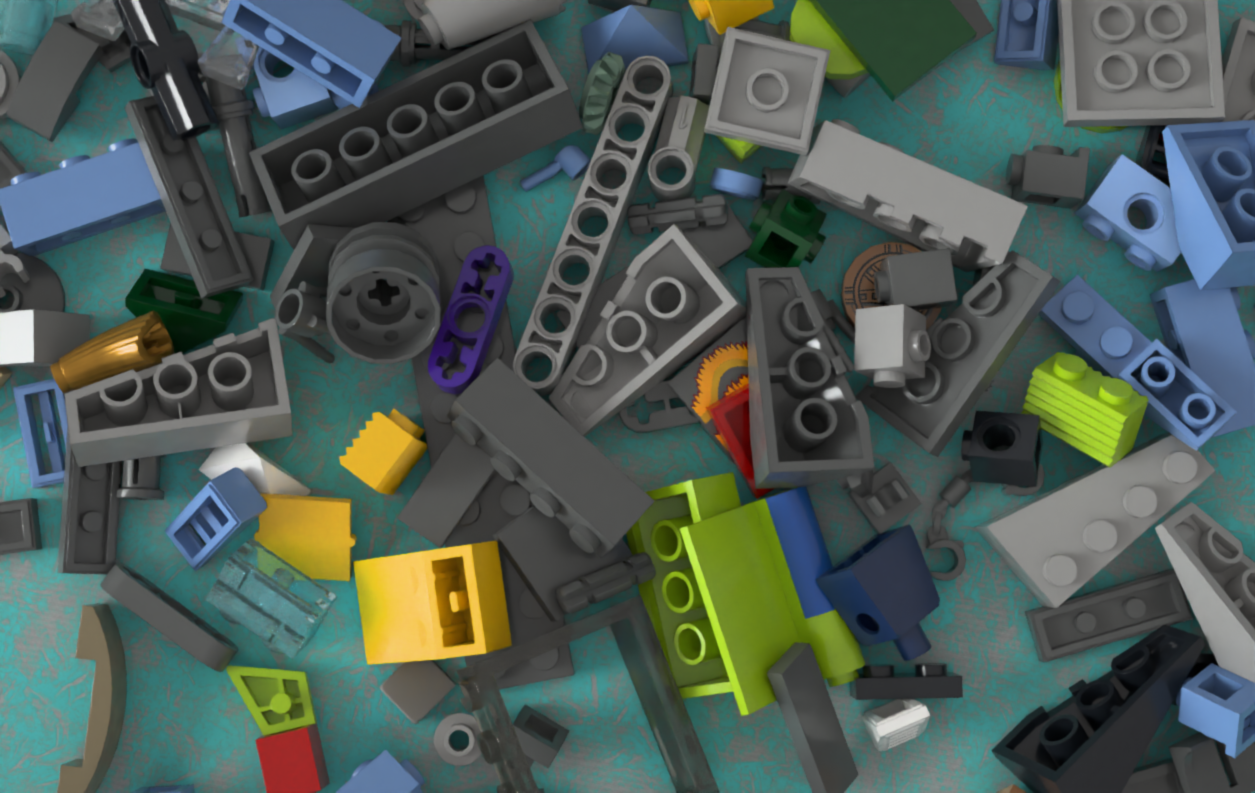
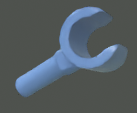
(569, 159)

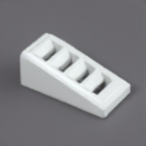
(896, 722)

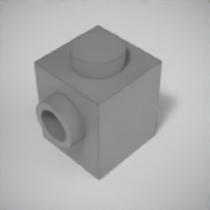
(891, 344)

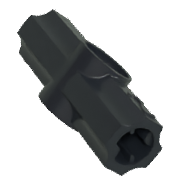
(168, 66)

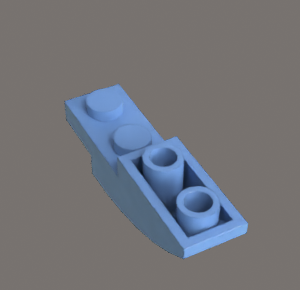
(1117, 349)

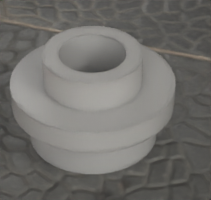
(442, 743)

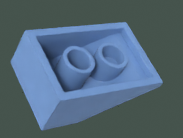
(1214, 199)

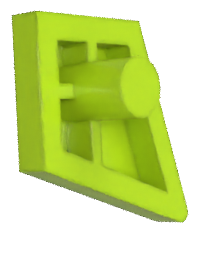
(275, 697)

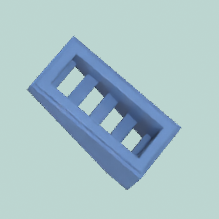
(218, 515)

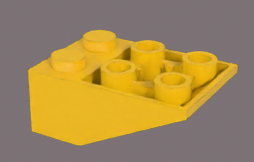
(433, 604)

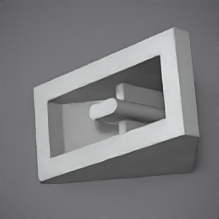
(40, 336)

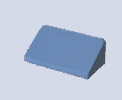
(1027, 34)

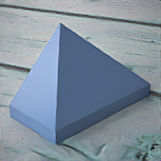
(636, 33)

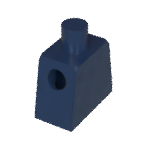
(884, 591)

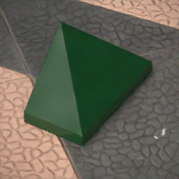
(182, 310)

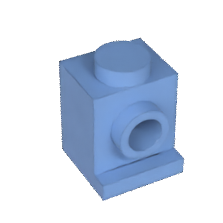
(1219, 707)

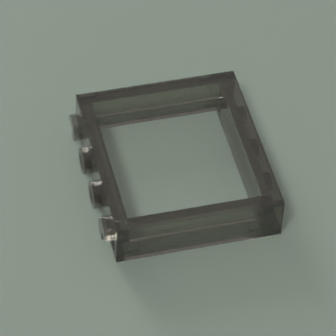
(649, 676)

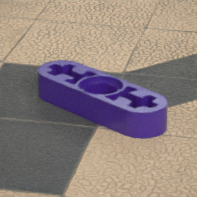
(469, 279)

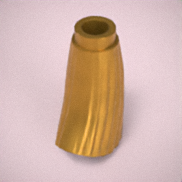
(126, 347)

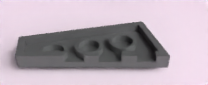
(965, 353)

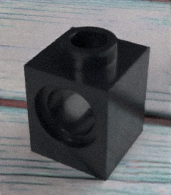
(1012, 466)

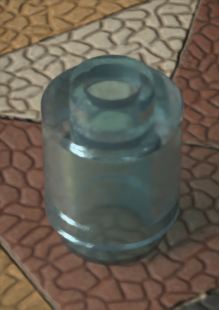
(25, 24)

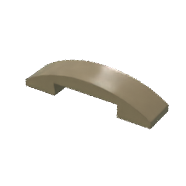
(101, 642)

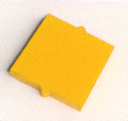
(309, 534)

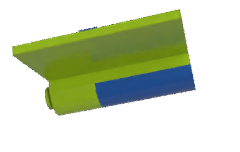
(763, 596)

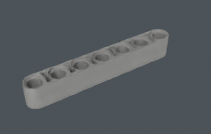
(595, 200)

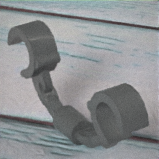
(951, 496)

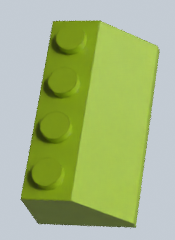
(673, 593)

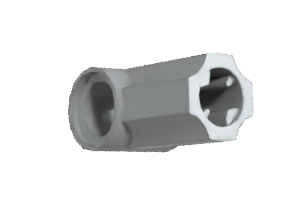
(678, 146)

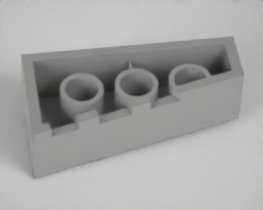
(907, 196)
(185, 403)
(1089, 520)

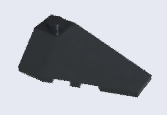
(1107, 724)

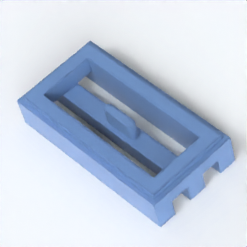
(30, 434)

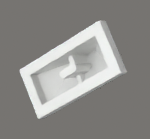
(259, 468)

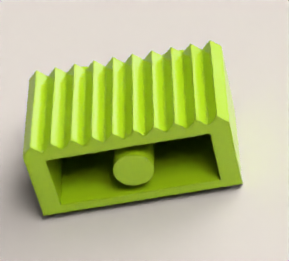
(1085, 408)

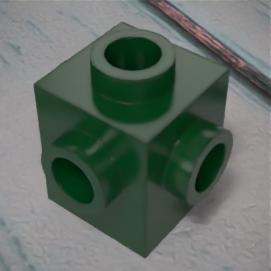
(786, 232)

